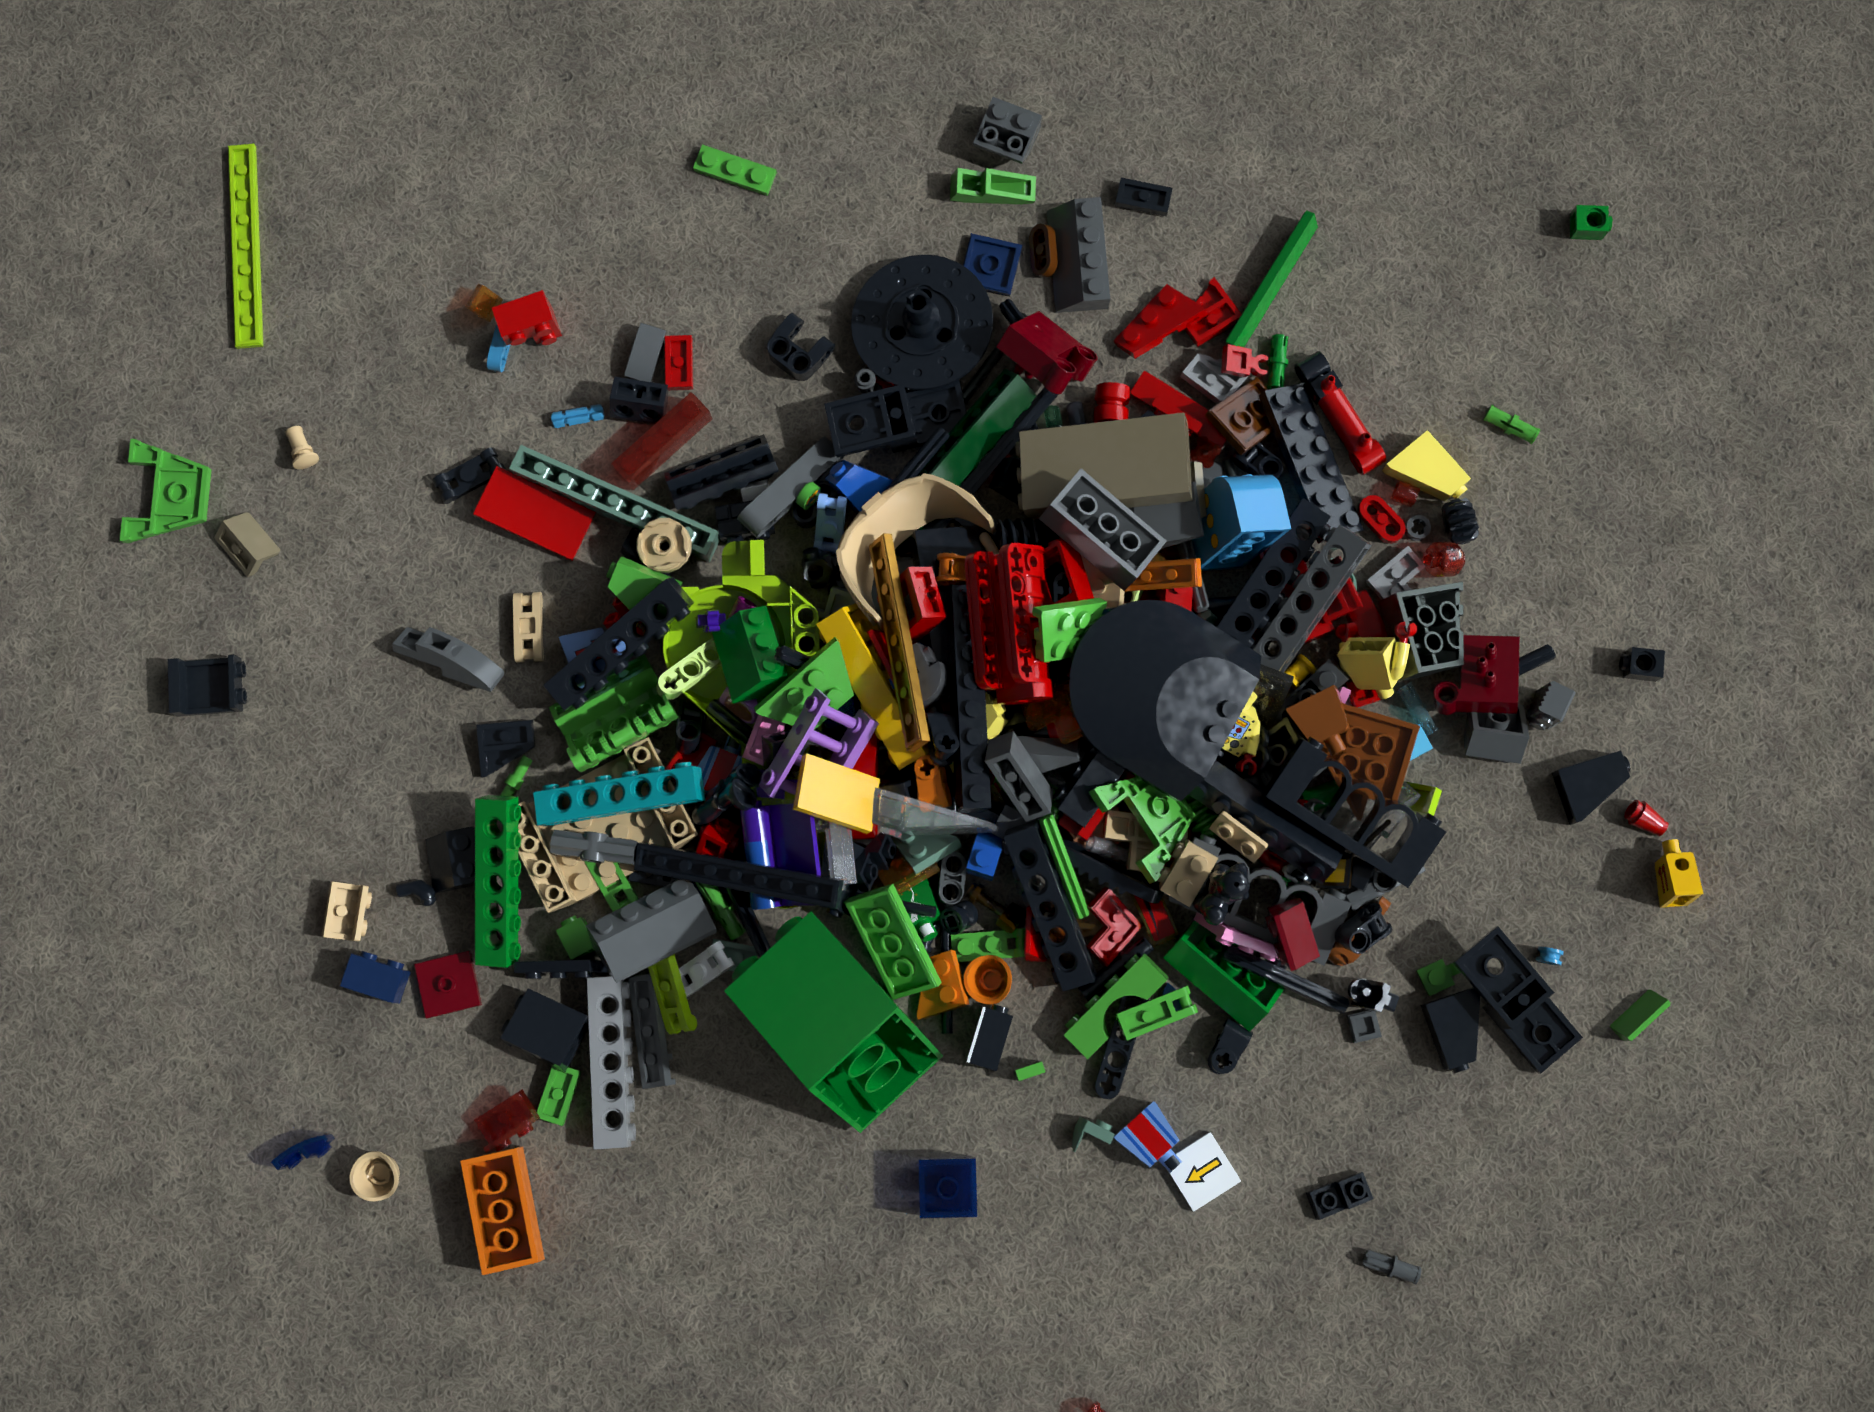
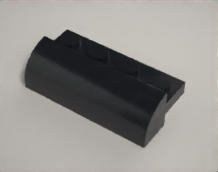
(721, 472)

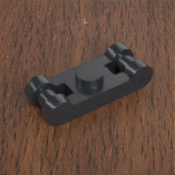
(468, 475)

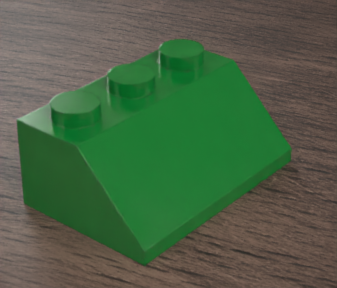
(747, 654)

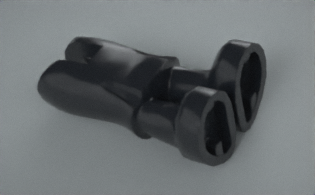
(733, 790)

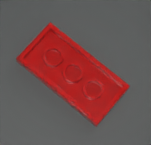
(534, 513)

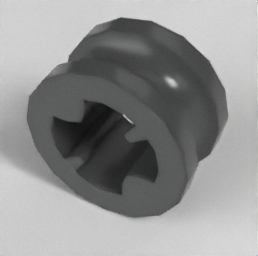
(1425, 531)

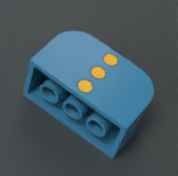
(1241, 520)

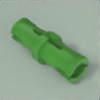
(1511, 424)

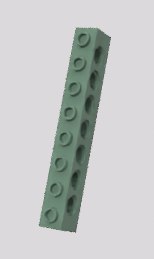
(607, 498)

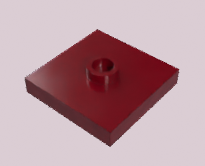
(448, 984)

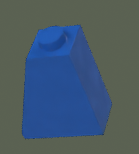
(856, 483)
(984, 856)

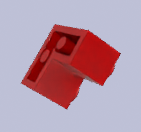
(527, 318)

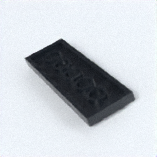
(1309, 454)

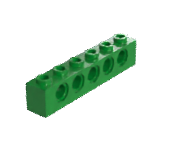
(488, 948)

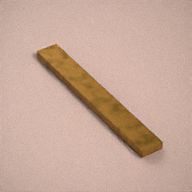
(899, 643)

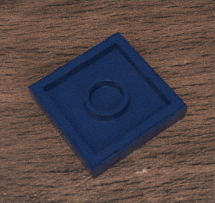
(993, 262)

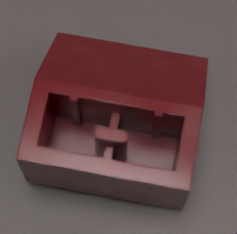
(1293, 934)

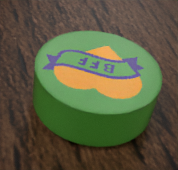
(808, 495)

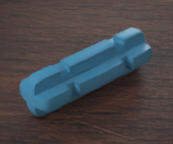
(577, 416)

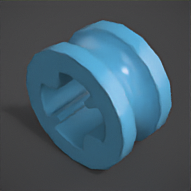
(1549, 956)

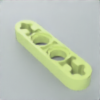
(695, 658)

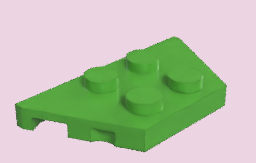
(1063, 626)
(822, 671)

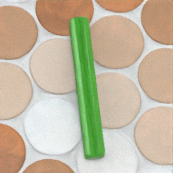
(1064, 866)

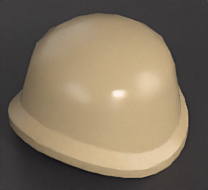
(374, 1176)

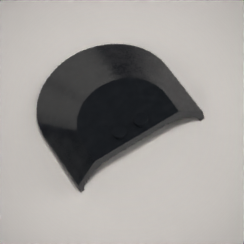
(1159, 691)

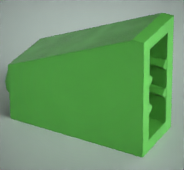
(634, 582)

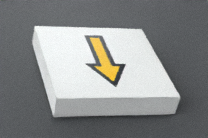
(1203, 1172)

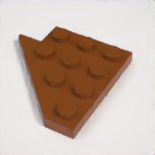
(1375, 751)

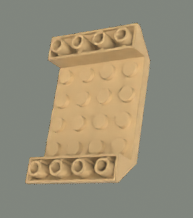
(568, 880)

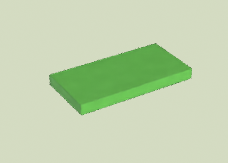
(893, 942)

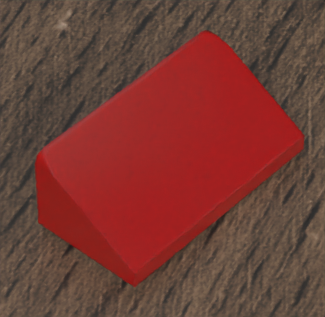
(1033, 940)

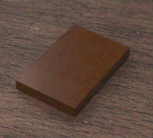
(1242, 417)

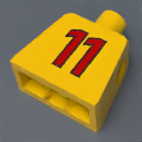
(1677, 876)

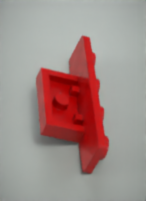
(1170, 401)

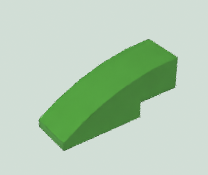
(992, 187)

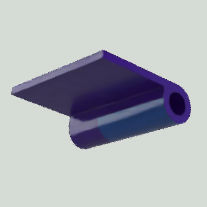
(782, 840)

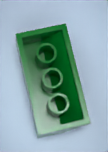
(1232, 988)

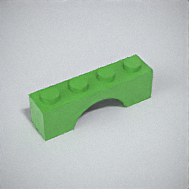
(1139, 980)

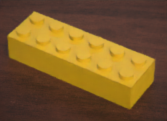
(869, 679)

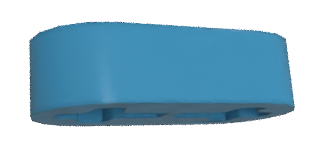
(497, 353)

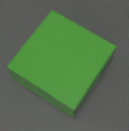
(1030, 1071)

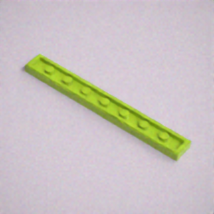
(245, 246)

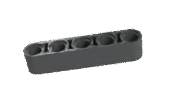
(783, 492)

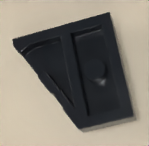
(503, 743)

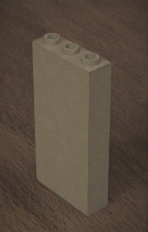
(1133, 459)

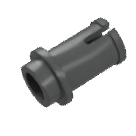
(867, 375)

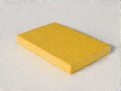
(835, 793)

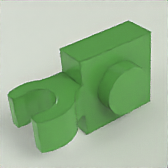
(1437, 976)

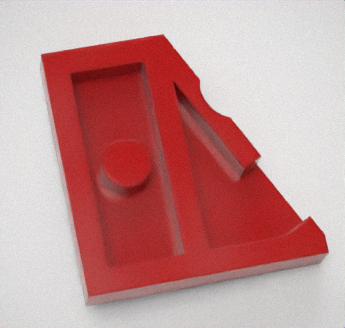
(1220, 317)

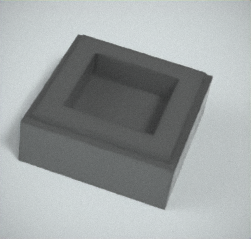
(1364, 1026)

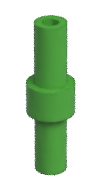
(514, 781)

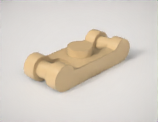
(528, 627)

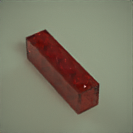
(662, 441)

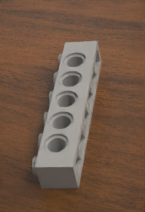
(604, 1134)

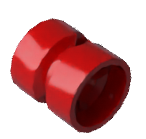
(1111, 402)

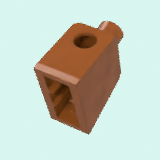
(1322, 718)

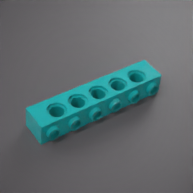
(688, 790)

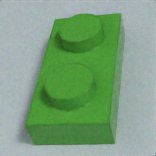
(558, 1095)

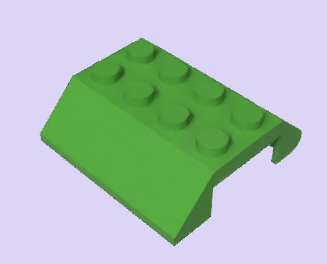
(615, 715)

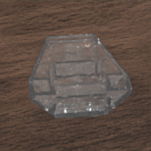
(912, 817)

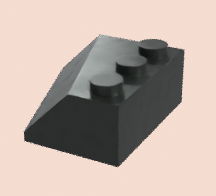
(1438, 636)

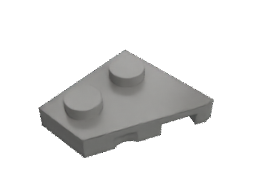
(1206, 376)

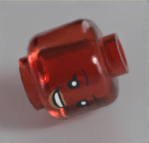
(1443, 559)

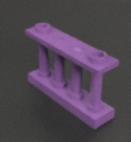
(844, 751)

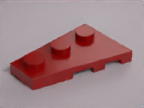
(1161, 316)

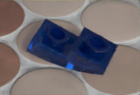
(310, 1148)

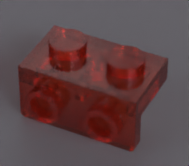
(507, 1119)

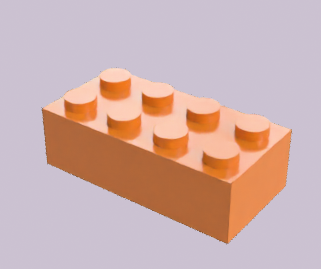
(502, 1210)

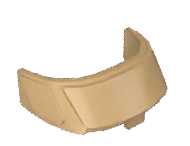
(899, 513)

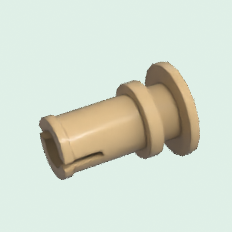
(301, 451)

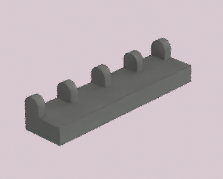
(649, 1034)

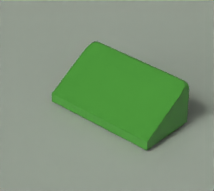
(1639, 1015)

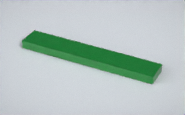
(1273, 280)

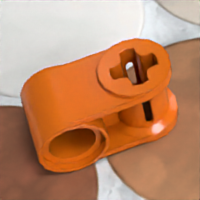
(951, 569)
(932, 787)

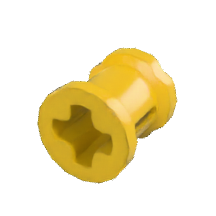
(1300, 670)

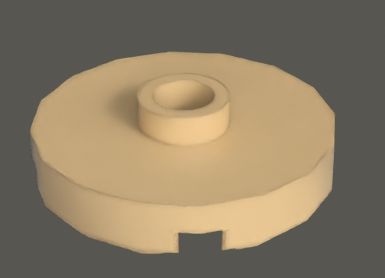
(652, 538)

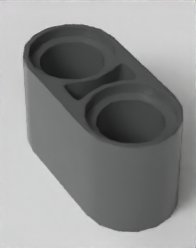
(953, 879)

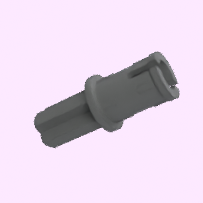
(1392, 1266)

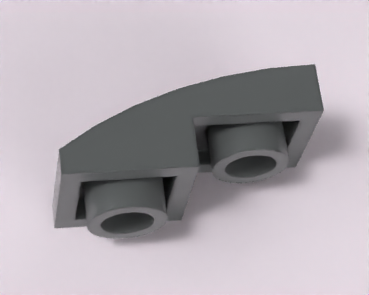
(645, 352)

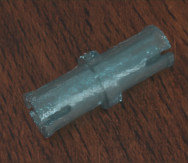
(1417, 708)

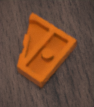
(949, 994)

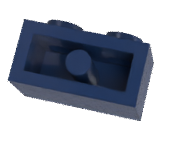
(375, 977)

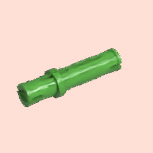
(722, 910)

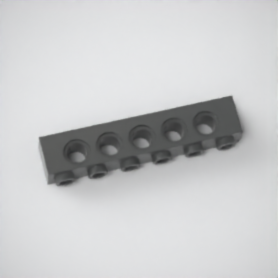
(1354, 550)

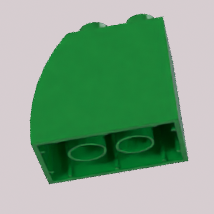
(831, 1022)

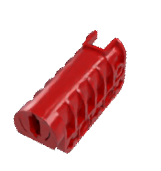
(1009, 592)

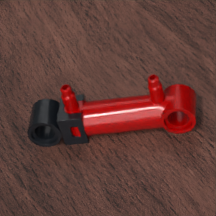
(1326, 391)

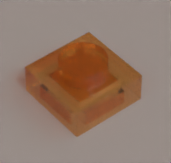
(482, 302)

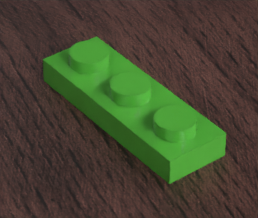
(734, 170)

